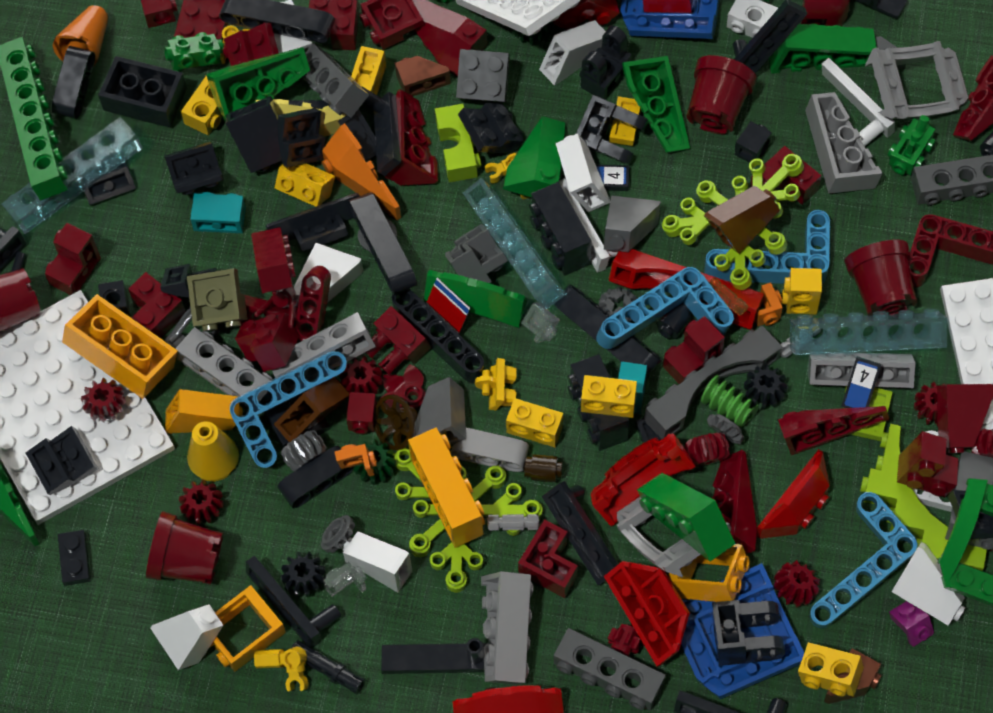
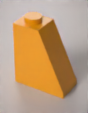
(193, 407)

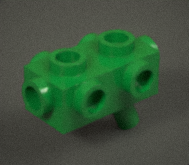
(193, 51)
(912, 145)

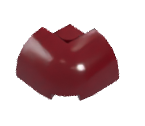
(826, 12)

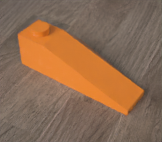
(346, 162)

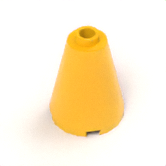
(211, 452)

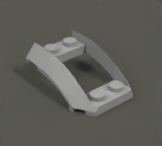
(890, 86)
(670, 560)

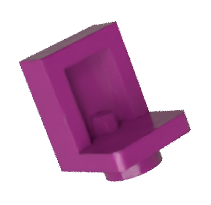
(913, 622)

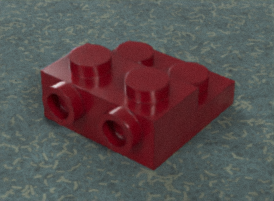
(390, 20)
(250, 44)

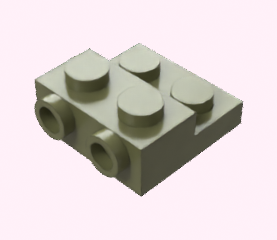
(216, 299)

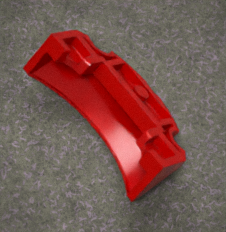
(635, 471)
(512, 700)

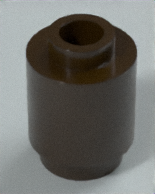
(543, 468)

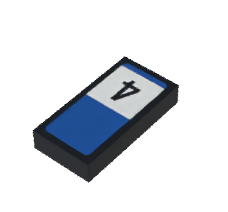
(614, 176)
(861, 383)

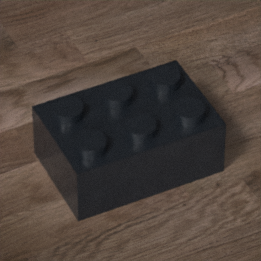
(142, 91)
(560, 229)
(603, 429)

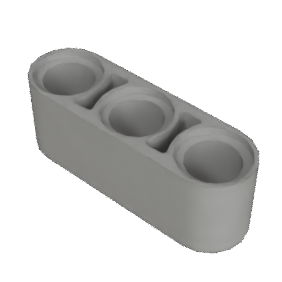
(491, 450)

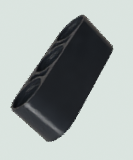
(73, 82)
(313, 478)

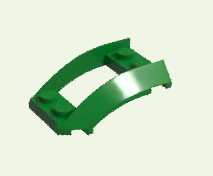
(958, 576)

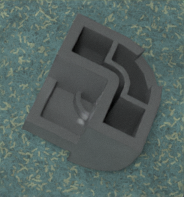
(476, 255)

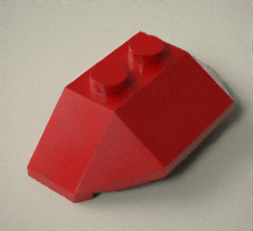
(798, 502)
(651, 607)

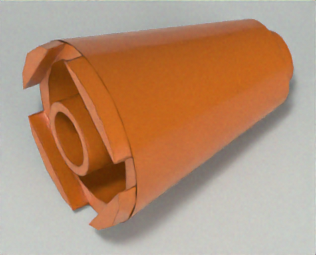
(83, 32)

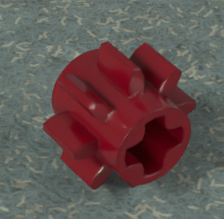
(624, 640)

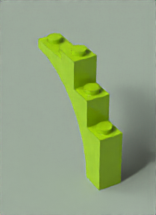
(906, 505)

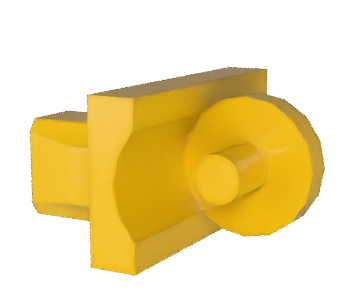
(493, 384)

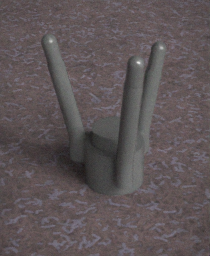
(176, 335)

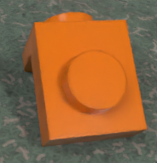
(772, 304)
(354, 455)

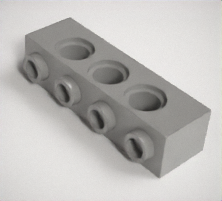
(347, 337)
(198, 343)
(836, 368)

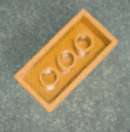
(119, 346)
(446, 487)

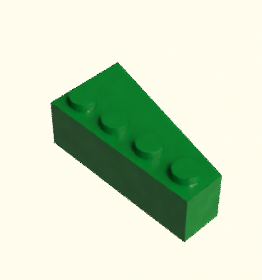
(816, 43)
(687, 514)

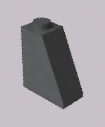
(629, 222)
(443, 409)

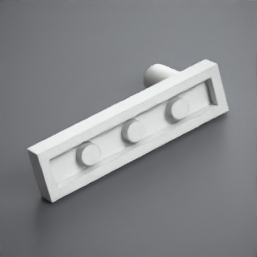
(861, 101)
(599, 255)

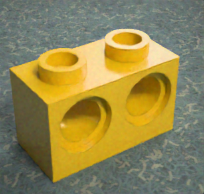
(369, 68)
(200, 104)
(305, 183)
(802, 291)
(608, 396)
(534, 422)
(833, 664)

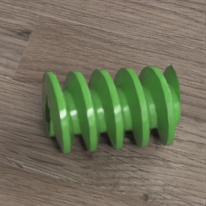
(728, 403)

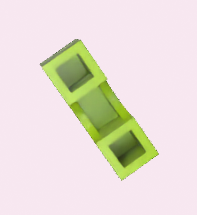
(460, 160)

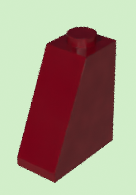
(962, 413)

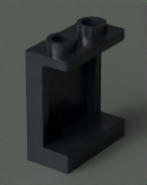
(256, 134)

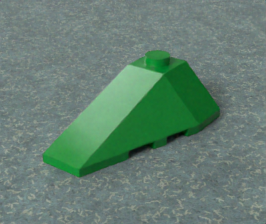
(256, 79)
(657, 97)
(537, 160)
(12, 509)

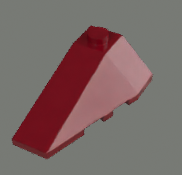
(447, 33)
(980, 111)
(416, 163)

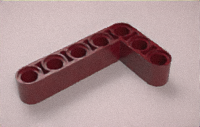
(941, 240)
(305, 312)

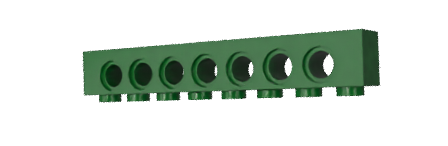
(32, 119)

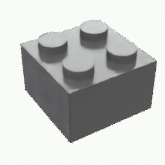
(483, 75)

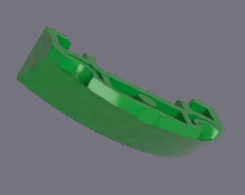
(482, 297)

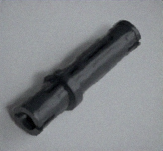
(336, 672)

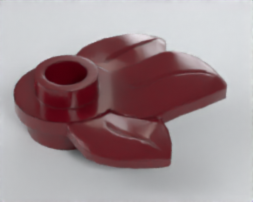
(405, 386)

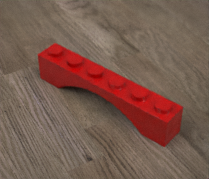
(642, 270)

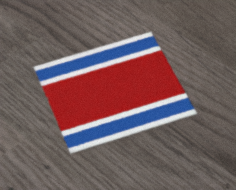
(447, 305)

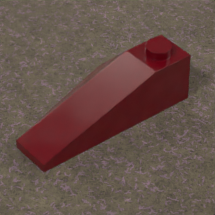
(815, 427)
(735, 499)

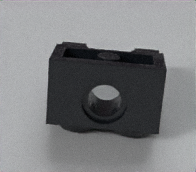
(604, 68)
(596, 122)
(730, 642)

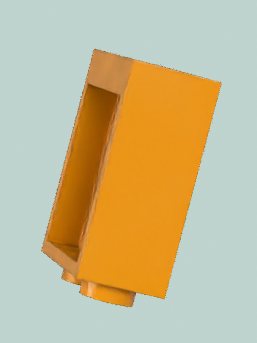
(710, 590)
(233, 608)

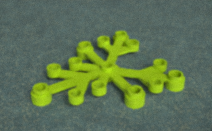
(699, 222)
(500, 508)

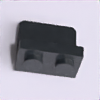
(194, 168)

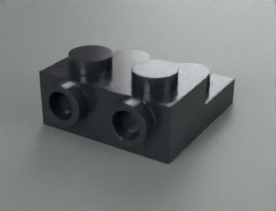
(492, 128)

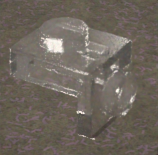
(541, 323)
(340, 578)

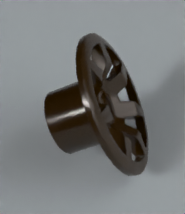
(399, 421)

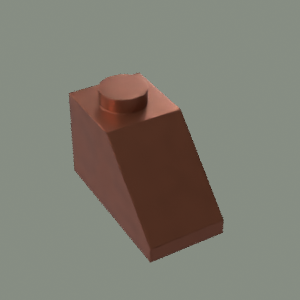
(421, 75)
(869, 678)

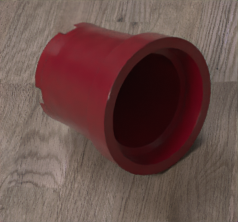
(719, 92)
(883, 276)
(17, 299)
(183, 551)

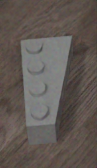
(839, 148)
(506, 626)

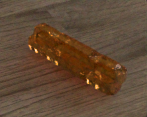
(729, 297)

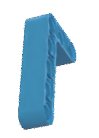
(776, 274)
(662, 304)
(278, 397)
(869, 567)

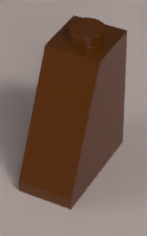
(742, 217)
(311, 408)

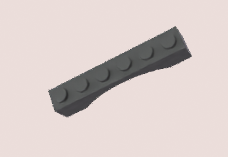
(669, 412)

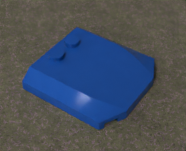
(697, 24)
(700, 643)

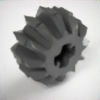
(303, 449)

